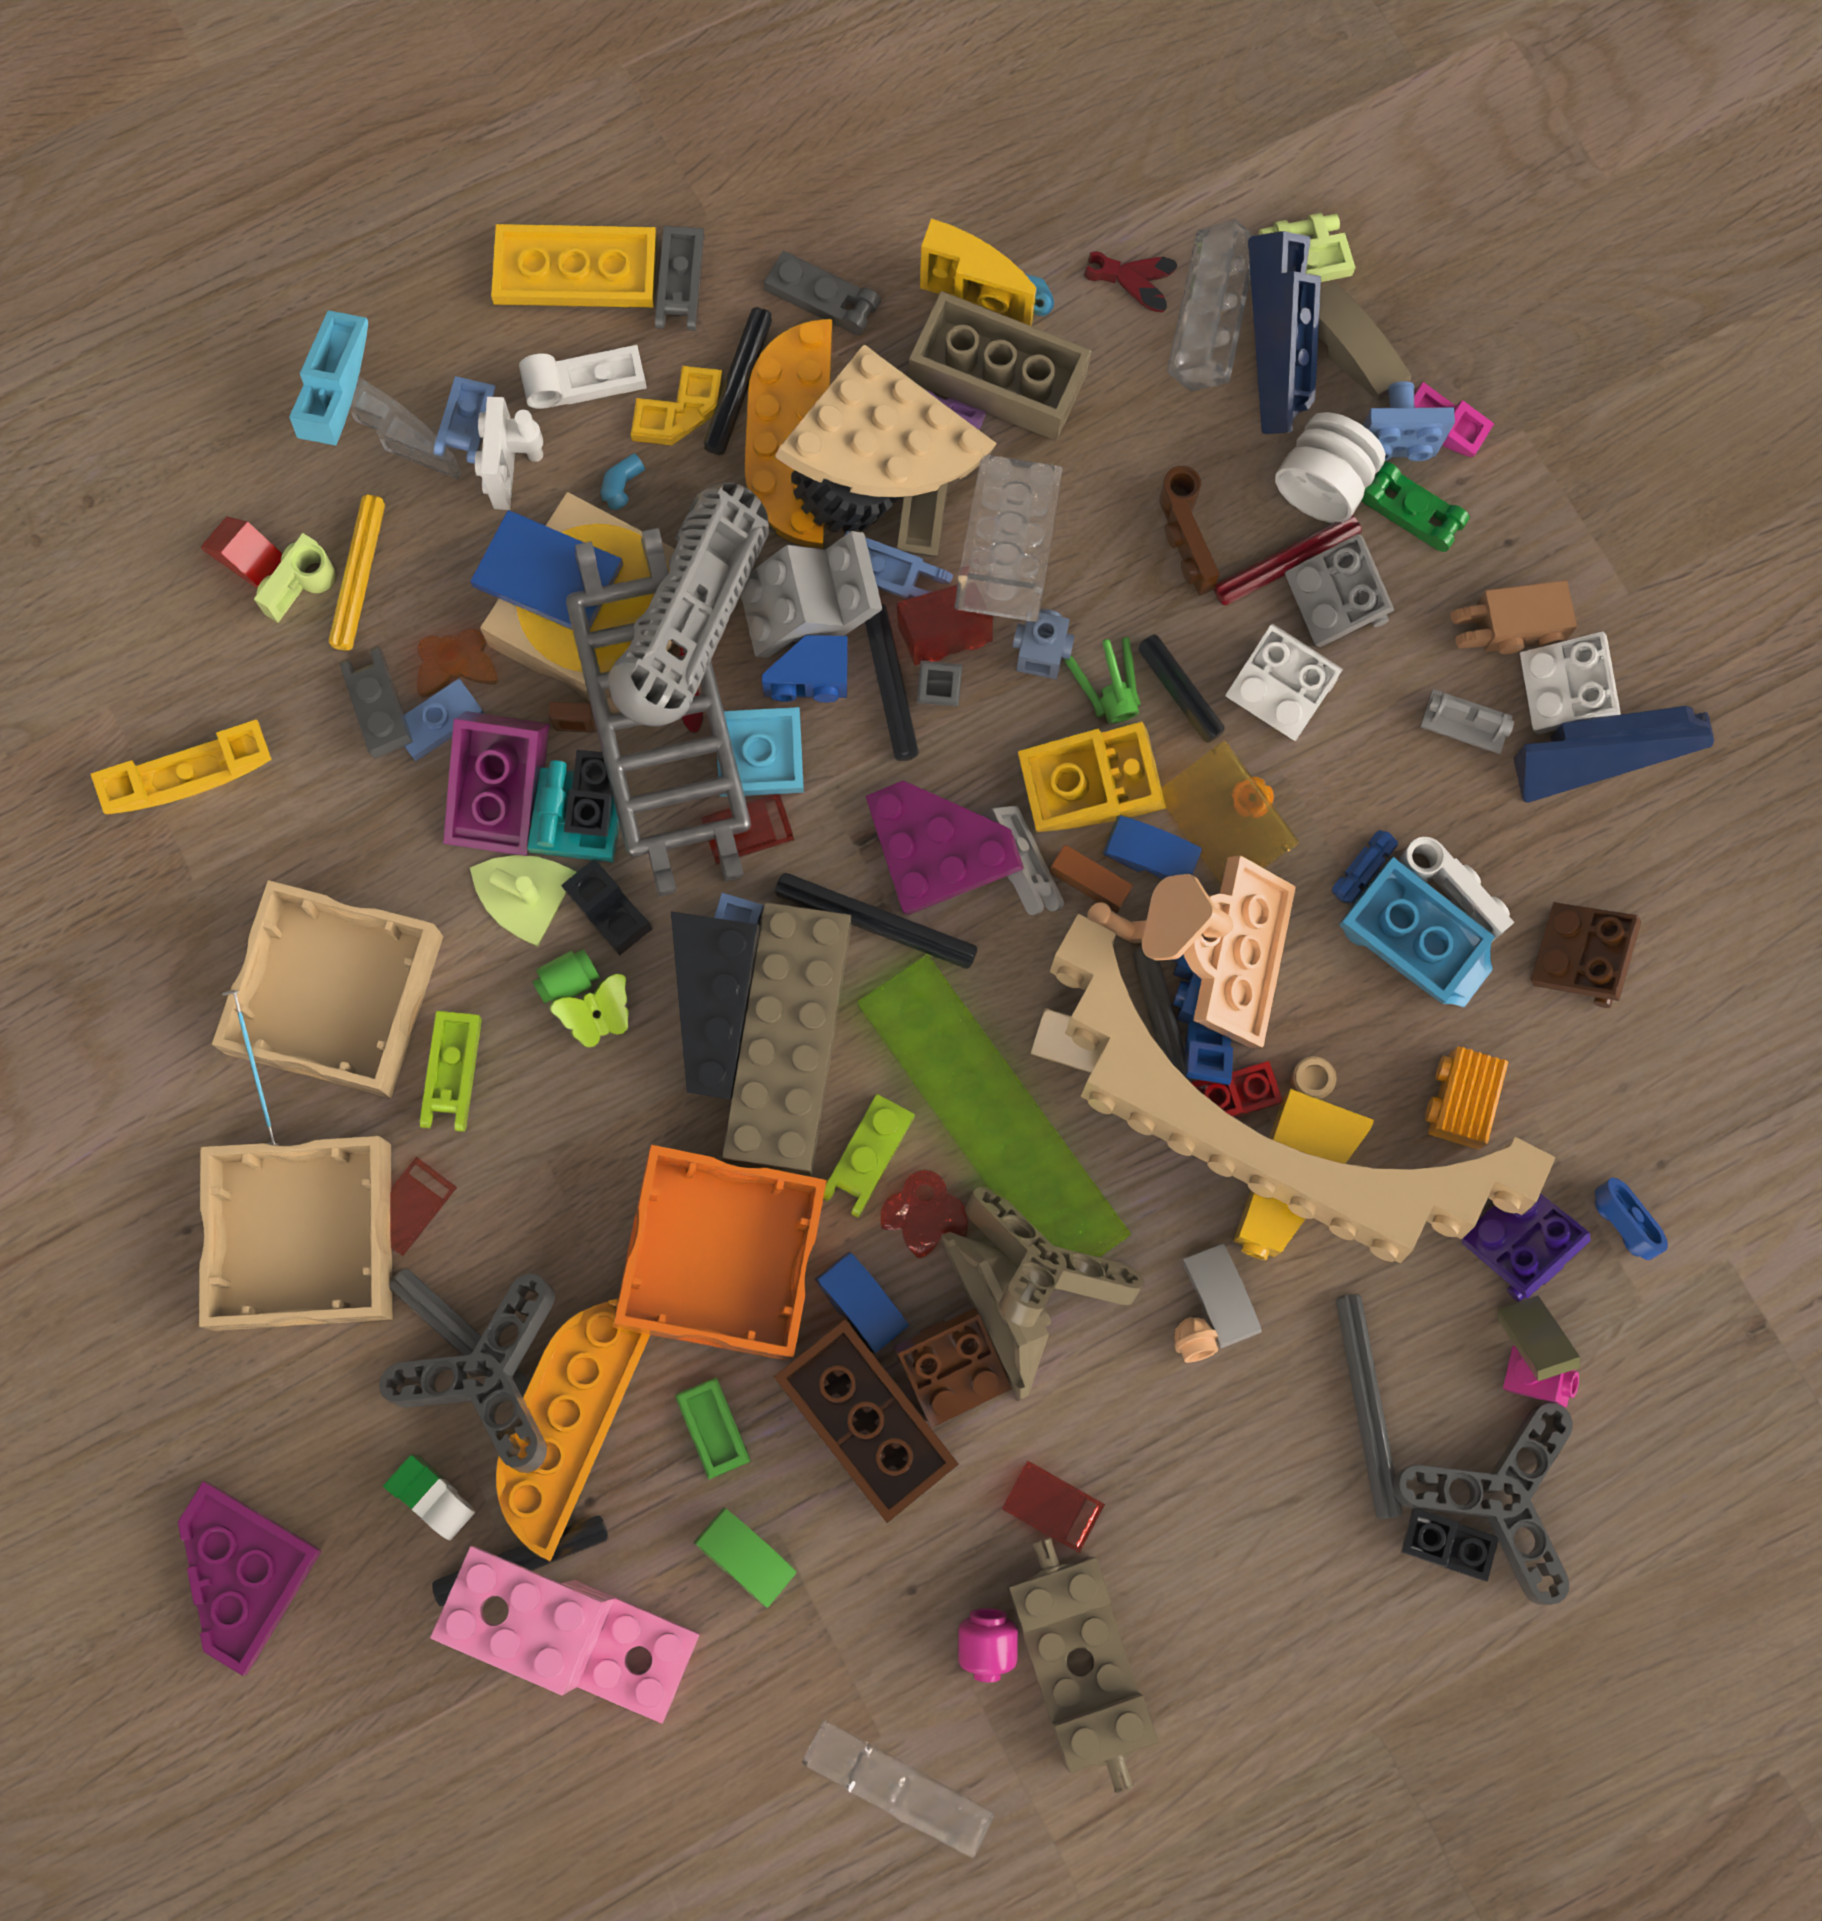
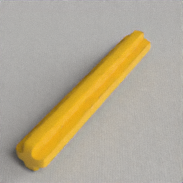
(356, 573)

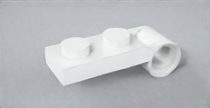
(580, 378)
(1459, 883)

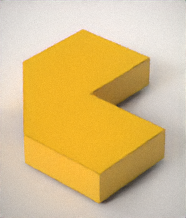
(671, 421)

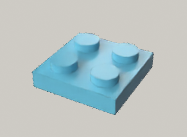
(767, 750)

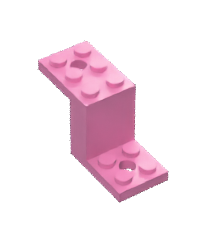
(564, 1635)

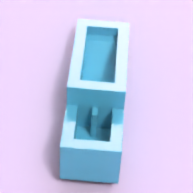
(330, 378)

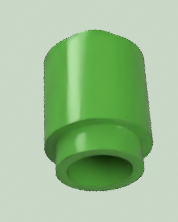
(565, 976)

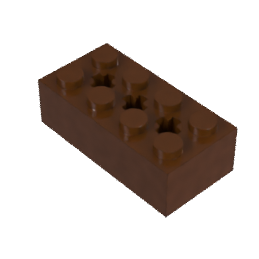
(870, 1390)

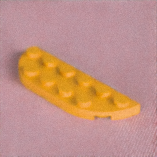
(781, 391)
(573, 1406)

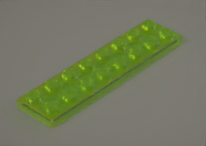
(989, 1110)

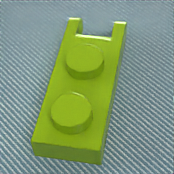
(451, 1067)
(870, 1151)

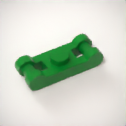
(1414, 508)

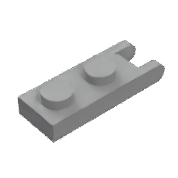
(1035, 879)

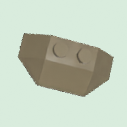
(985, 1277)

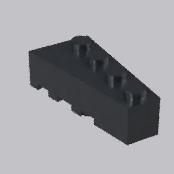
(713, 988)

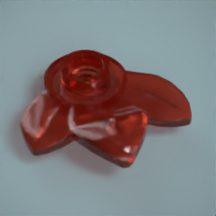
(921, 1219)

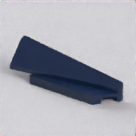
(1284, 327)

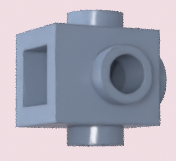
(1043, 644)

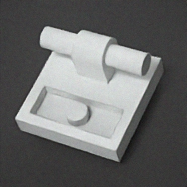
(501, 441)
(1284, 682)
(1569, 682)

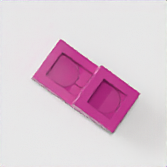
(1469, 426)

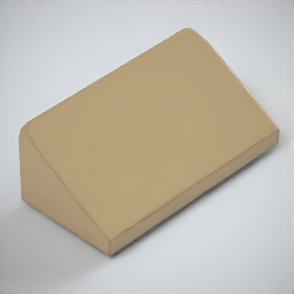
(1056, 1046)

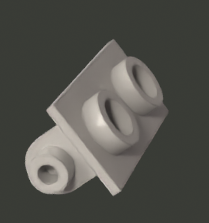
(1467, 721)

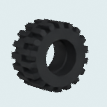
(837, 506)

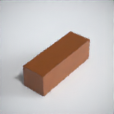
(1090, 878)

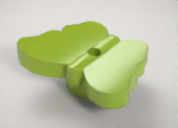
(607, 999)

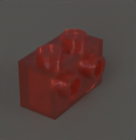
(937, 629)

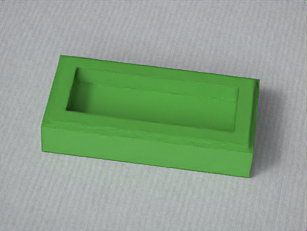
(712, 1428)

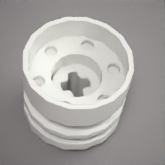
(1330, 467)

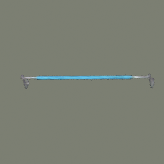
(253, 1065)

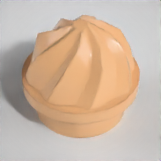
(1195, 1339)

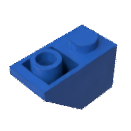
(810, 669)

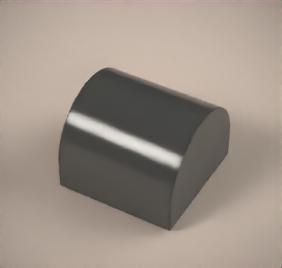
(939, 683)

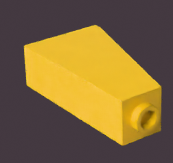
(1310, 1128)

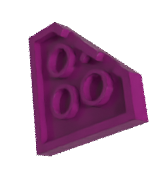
(938, 846)
(240, 1574)

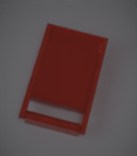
(761, 833)
(414, 1206)
(1050, 1505)

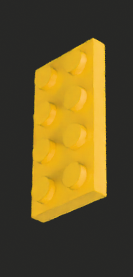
(574, 265)

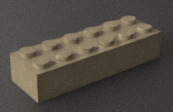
(787, 1039)

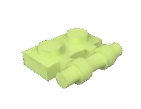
(1327, 254)

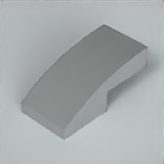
(1222, 1295)

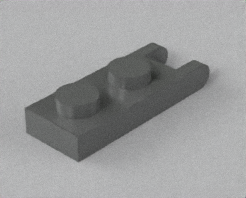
(680, 275)
(377, 705)

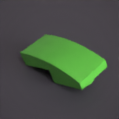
(745, 1557)

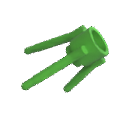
(1119, 699)

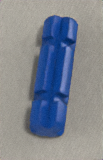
(1364, 866)

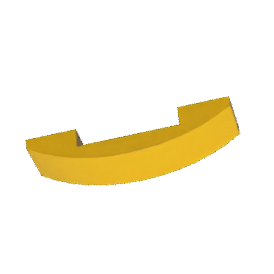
(182, 773)

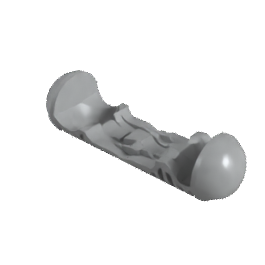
(690, 605)

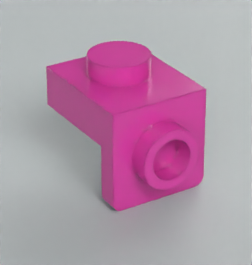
(1522, 1381)

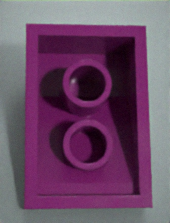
(493, 781)

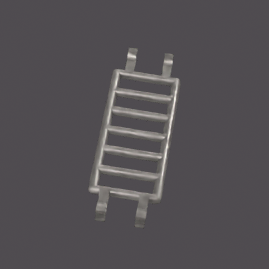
(608, 723)

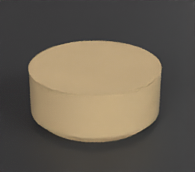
(1314, 1077)

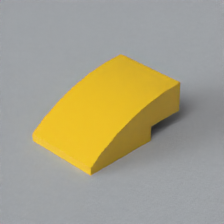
(974, 272)
(1091, 778)

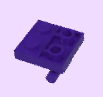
(1526, 1247)

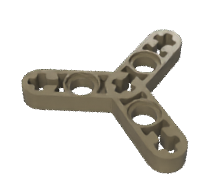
(1044, 1265)

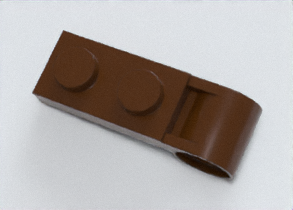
(1183, 530)

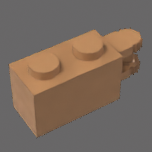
(1518, 618)

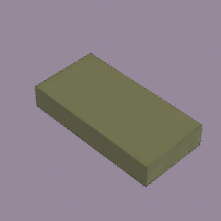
(1538, 1338)

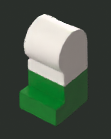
(430, 1496)

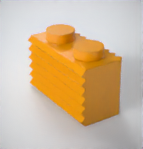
(1466, 1097)

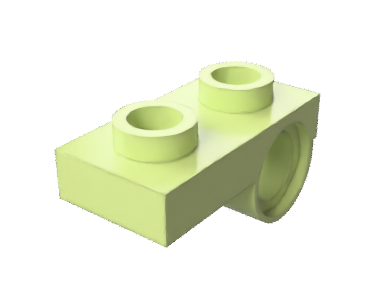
(281, 588)

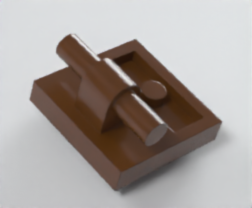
(1586, 952)
(952, 1367)

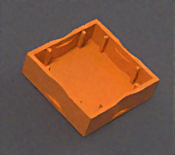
(719, 1254)

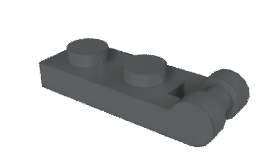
(821, 293)

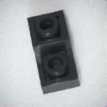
(591, 798)
(1449, 1544)

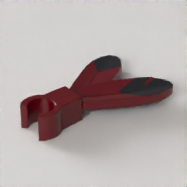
(1134, 277)

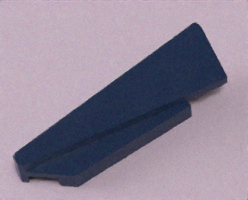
(1608, 747)

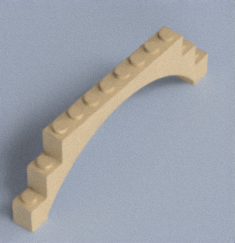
(1356, 1202)

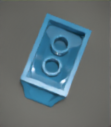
(1420, 934)

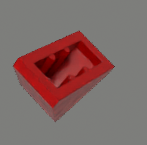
(243, 550)

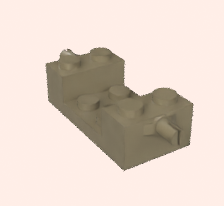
(1096, 1714)

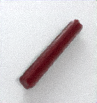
(1274, 566)

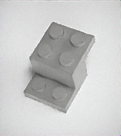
(810, 593)

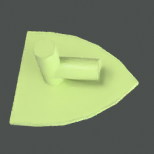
(521, 893)

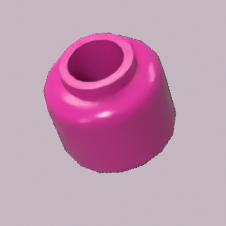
(987, 1644)

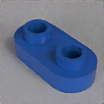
(1632, 1220)

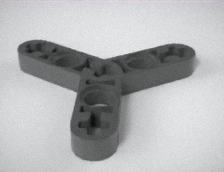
(498, 1387)
(1513, 1516)

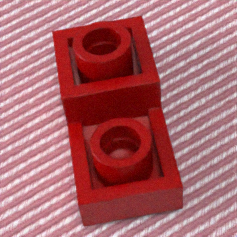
(1249, 1090)

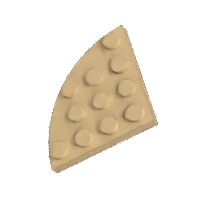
(882, 434)

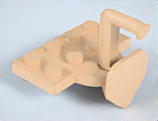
(1226, 938)

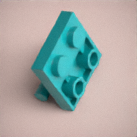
(549, 817)

